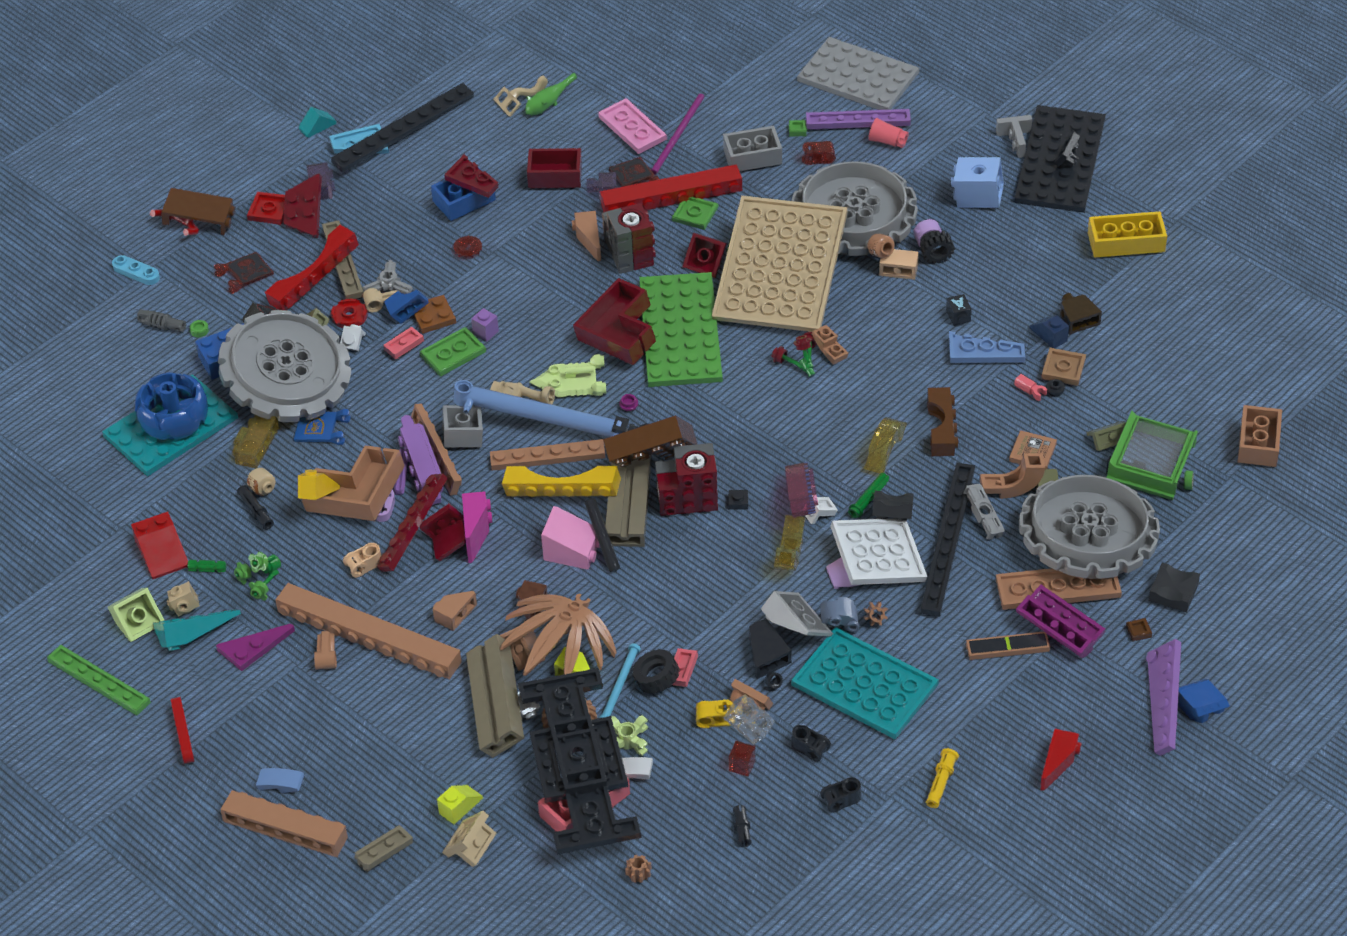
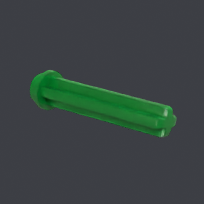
(856, 509)

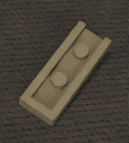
(383, 848)

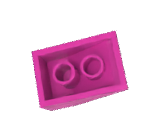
(476, 521)

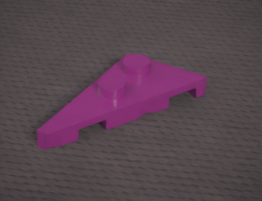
(248, 649)

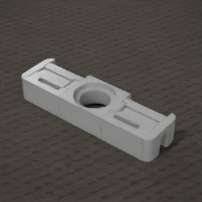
(980, 501)

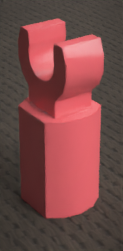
(1030, 387)

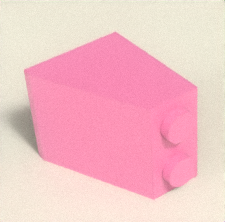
(569, 540)

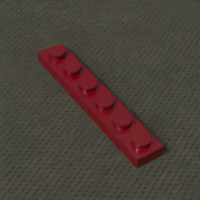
(411, 523)

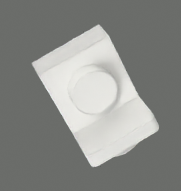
(825, 508)

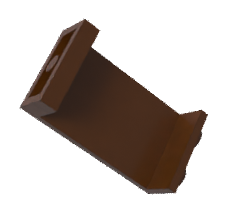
(198, 207)

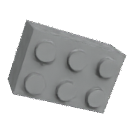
(753, 148)

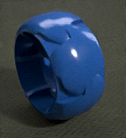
(169, 389)

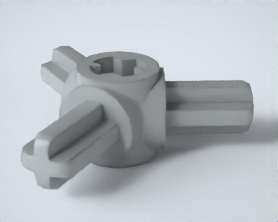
(389, 281)

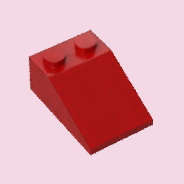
(159, 545)

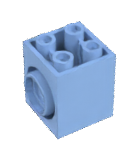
(978, 182)

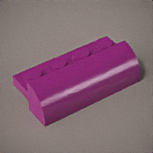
(1061, 621)

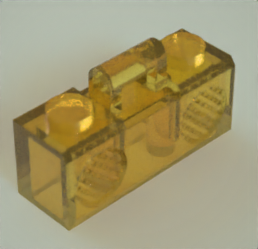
(254, 441)

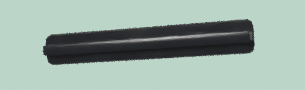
(602, 535)

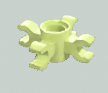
(628, 732)

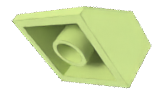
(136, 614)

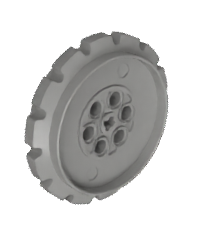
(874, 199)
(284, 366)
(1089, 526)

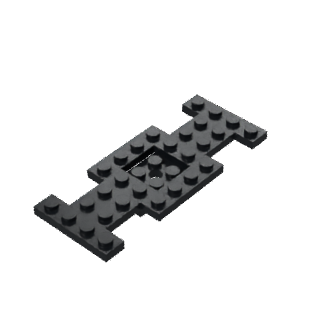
(584, 778)

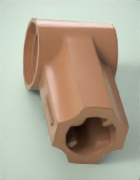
(326, 655)

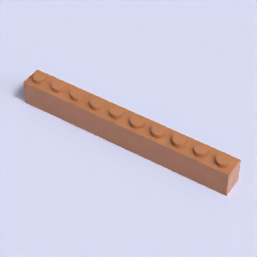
(368, 631)

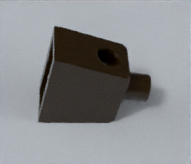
(1079, 313)

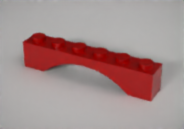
(288, 291)

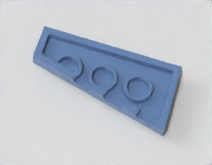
(974, 350)

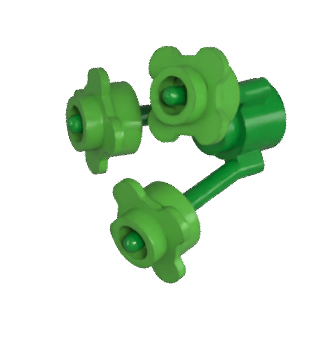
(258, 562)

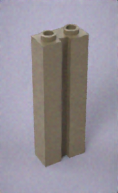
(628, 510)
(494, 696)

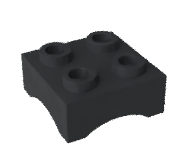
(893, 506)
(1174, 587)

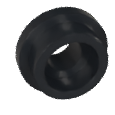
(1055, 387)

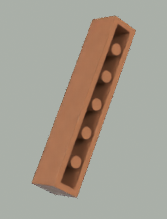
(284, 823)

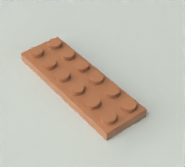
(1017, 585)

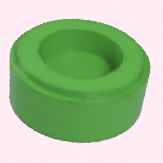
(199, 328)
(1188, 480)

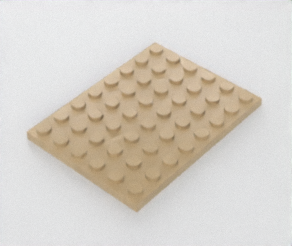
(780, 264)

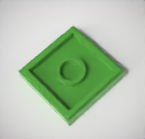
(695, 212)

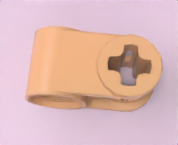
(364, 559)

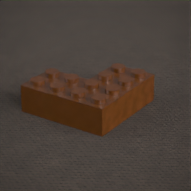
(651, 439)

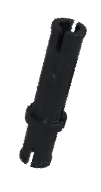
(258, 512)

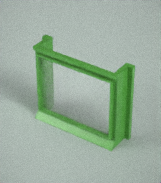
(1151, 456)

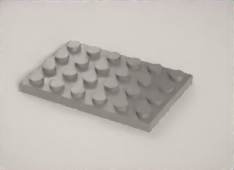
(858, 74)

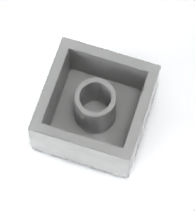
(462, 428)

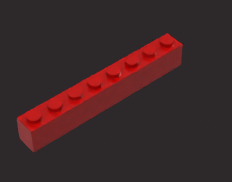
(674, 189)

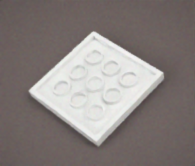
(878, 551)

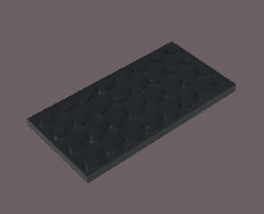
(1044, 182)

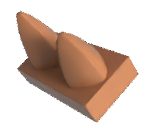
(742, 689)

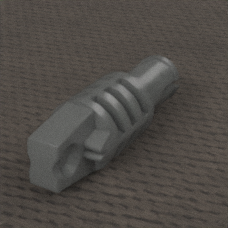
(160, 320)

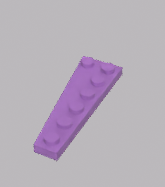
(1164, 688)

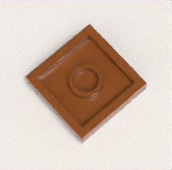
(434, 315)

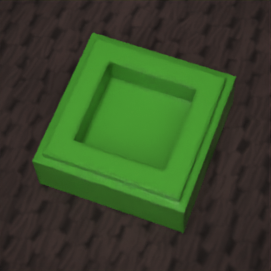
(797, 128)

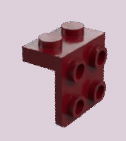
(446, 530)

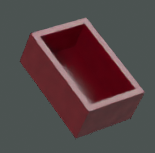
(554, 168)

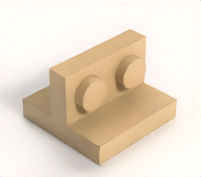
(471, 839)

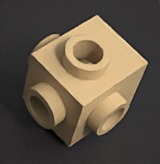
(182, 599)

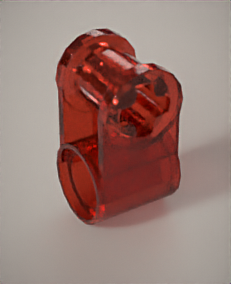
(820, 153)

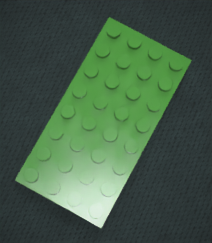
(683, 330)

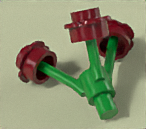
(802, 343)

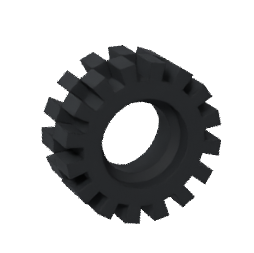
(938, 239)

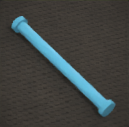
(633, 650)

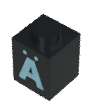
(958, 309)

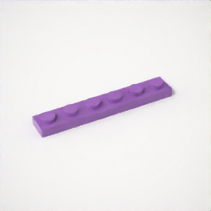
(856, 119)

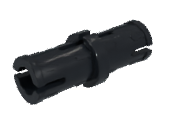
(742, 826)

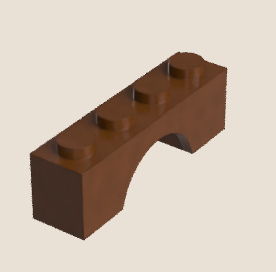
(942, 437)

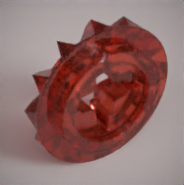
(462, 243)

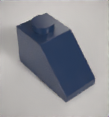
(1051, 330)

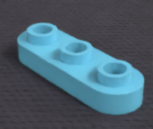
(135, 270)

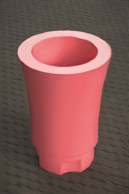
(887, 134)

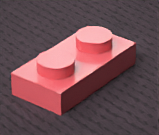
(403, 343)
(686, 661)

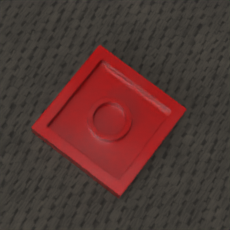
(267, 208)

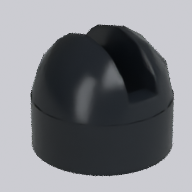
(776, 682)

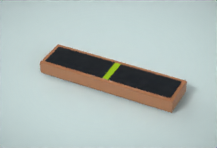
(1007, 645)

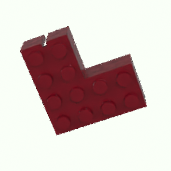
(613, 322)

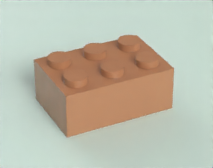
(1259, 436)

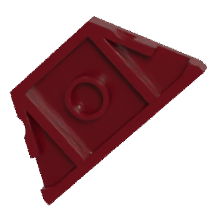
(303, 206)

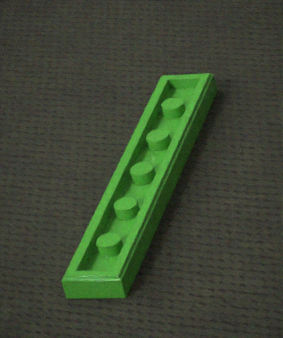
(99, 680)

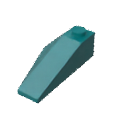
(182, 631)

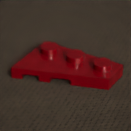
(469, 176)

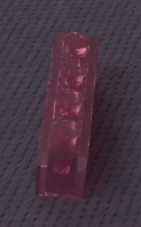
(801, 489)

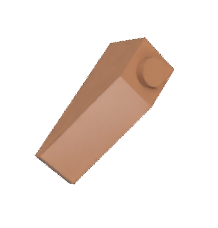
(587, 232)

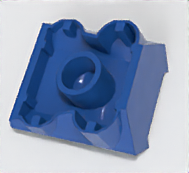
(1200, 700)

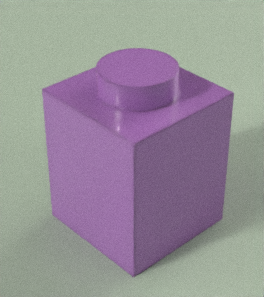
(485, 325)

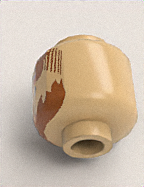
(261, 481)

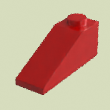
(1060, 756)

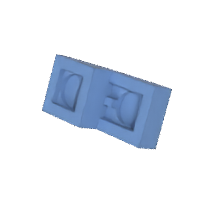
(282, 779)

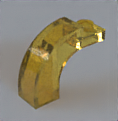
(882, 442)
(789, 553)

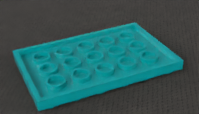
(152, 453)
(865, 683)

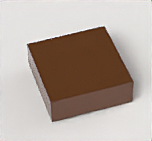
(1139, 629)

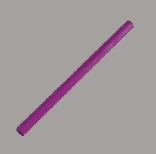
(677, 134)

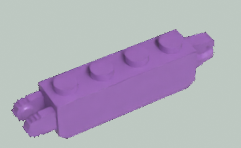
(418, 453)

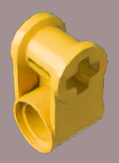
(711, 713)

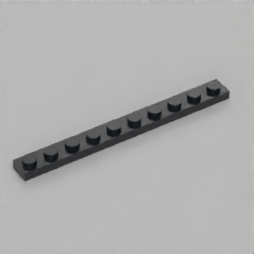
(402, 127)
(947, 541)

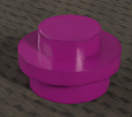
(628, 402)

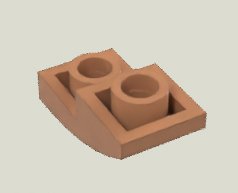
(828, 344)

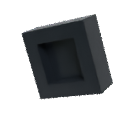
(738, 499)

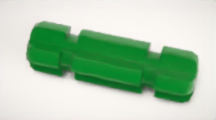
(207, 565)

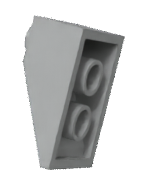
(793, 612)

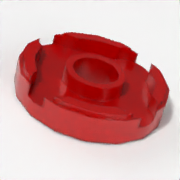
(358, 315)

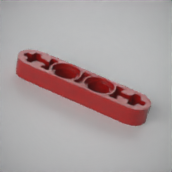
(182, 730)

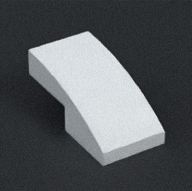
(638, 767)

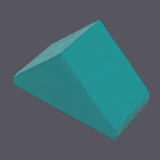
(315, 122)

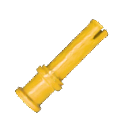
(944, 771)

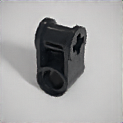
(809, 742)
(842, 794)

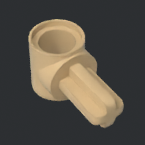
(374, 299)

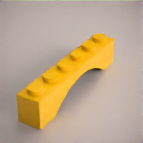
(596, 482)

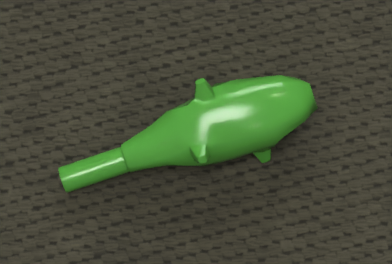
(547, 97)

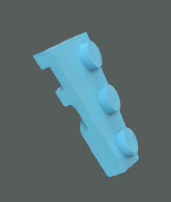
(346, 139)

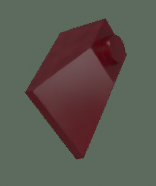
(704, 254)

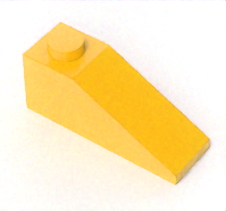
(315, 485)

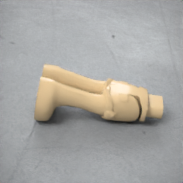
(517, 389)

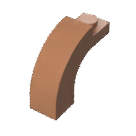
(1018, 481)

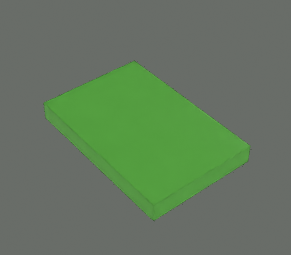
(452, 351)

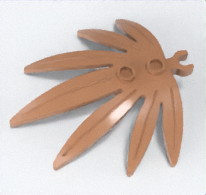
(565, 615)

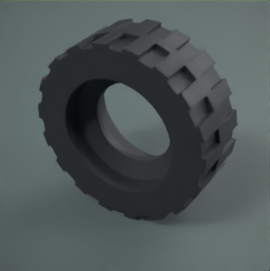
(660, 681)

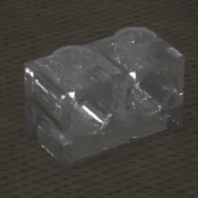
(747, 721)

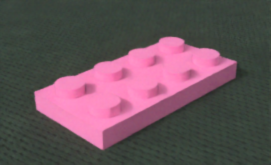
(632, 126)

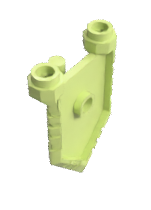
(573, 378)

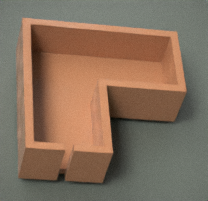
(364, 488)

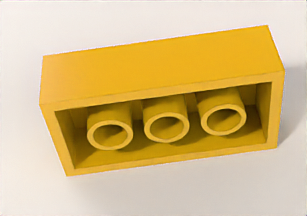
(1127, 234)

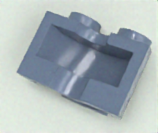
(840, 612)

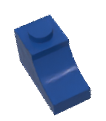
(405, 305)

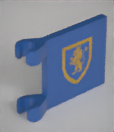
(321, 428)

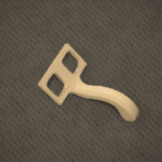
(513, 94)

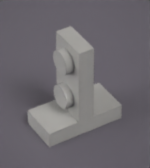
(1015, 128)

